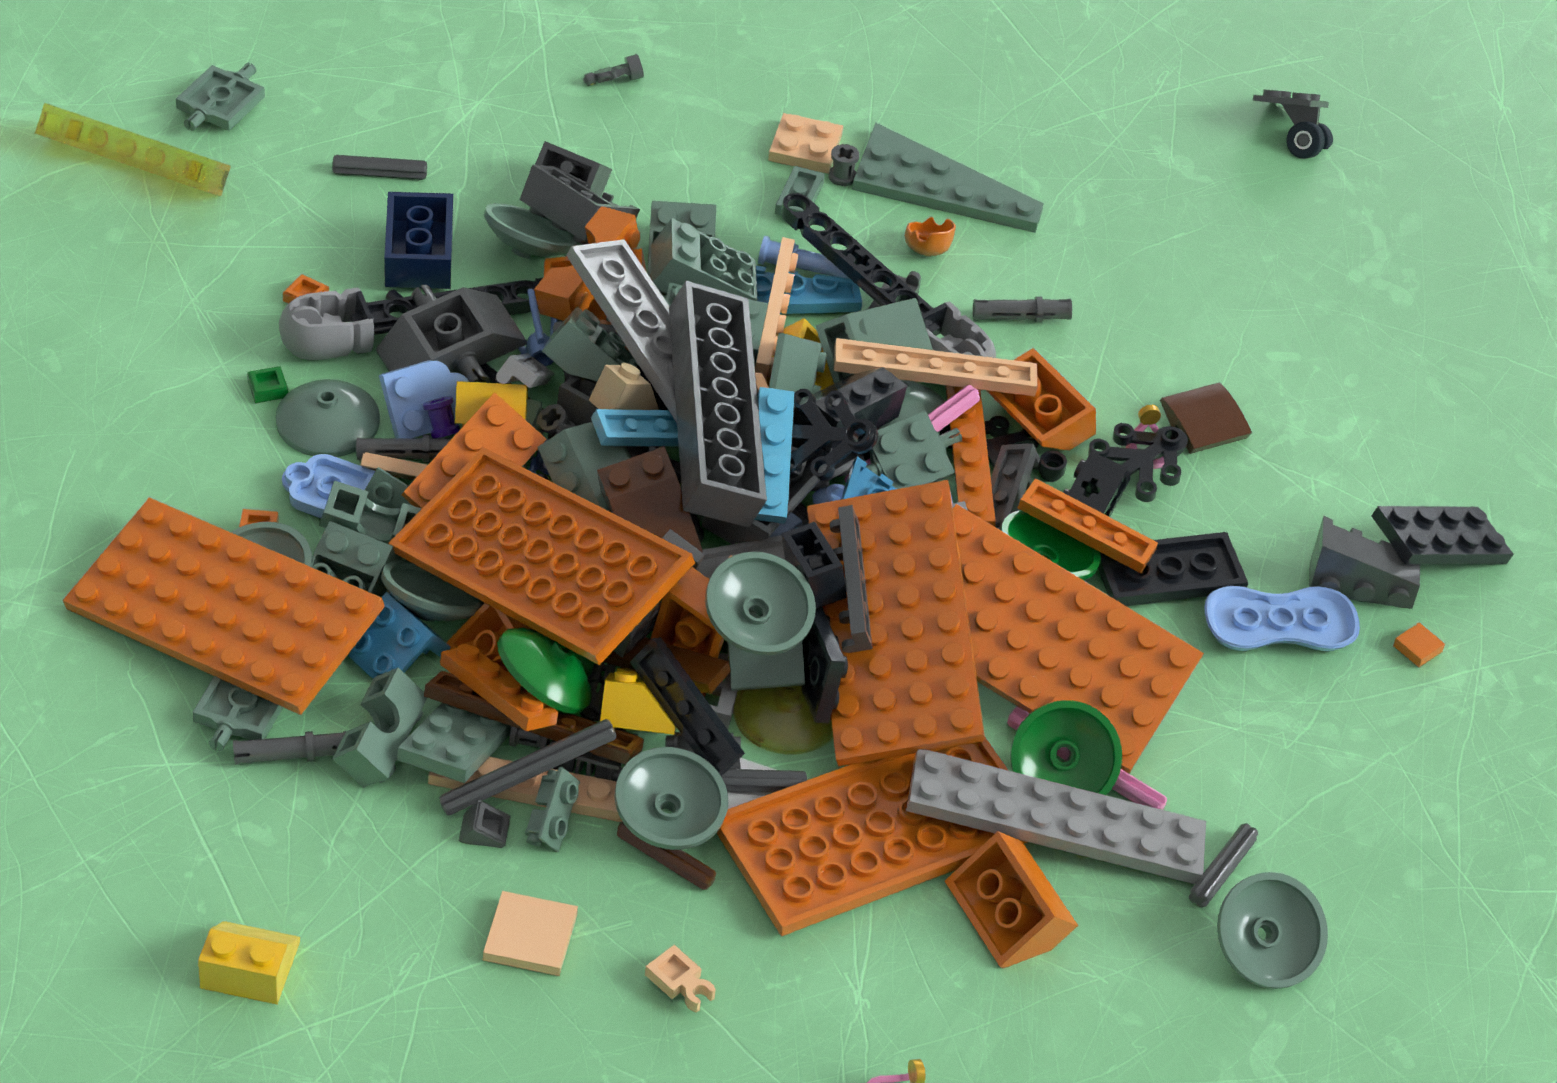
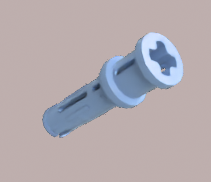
(806, 259)

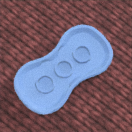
(1306, 617)

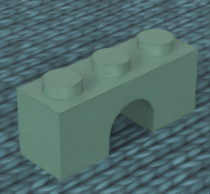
(354, 510)
(371, 749)

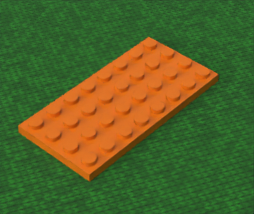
(542, 555)
(224, 605)
(1058, 638)
(921, 673)
(845, 839)

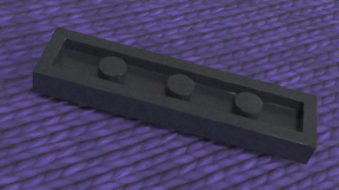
(686, 706)

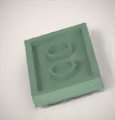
(453, 742)

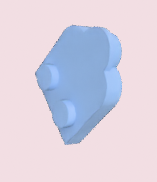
(410, 388)
(312, 481)

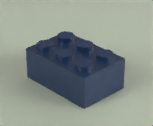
(418, 240)

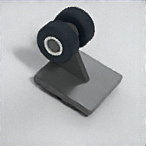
(1307, 135)

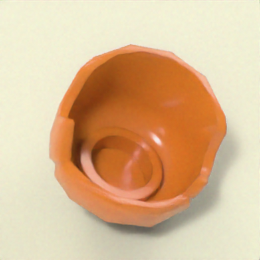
(929, 237)

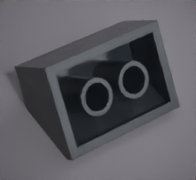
(870, 396)

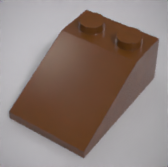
(648, 495)

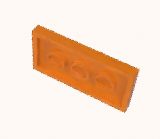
(492, 427)

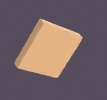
(530, 933)

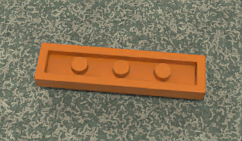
(1087, 525)
(498, 687)

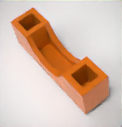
(562, 287)

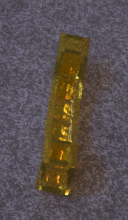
(132, 149)

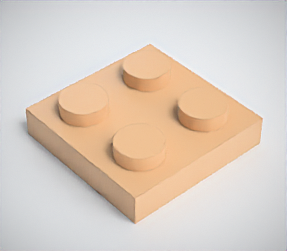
(805, 142)

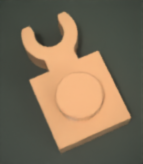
(679, 974)

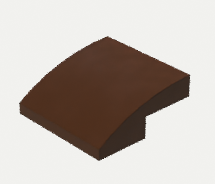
(1206, 417)

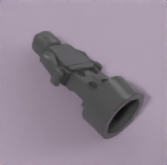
(631, 67)

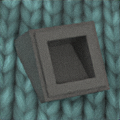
(484, 826)

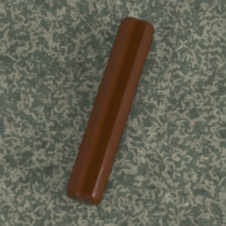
(676, 860)

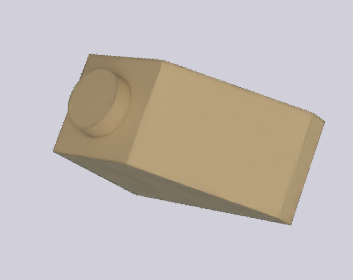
(623, 389)

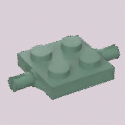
(220, 97)
(912, 452)
(234, 713)

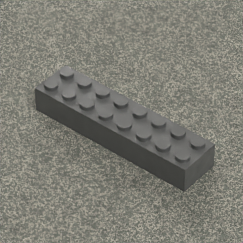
(716, 405)

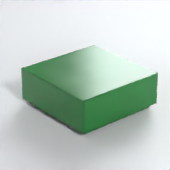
(267, 384)

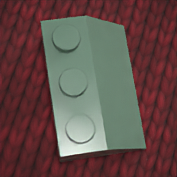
(797, 364)
(576, 456)

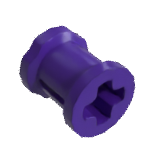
(441, 417)

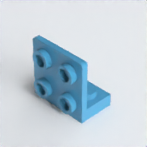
(395, 640)

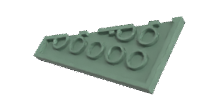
(920, 176)

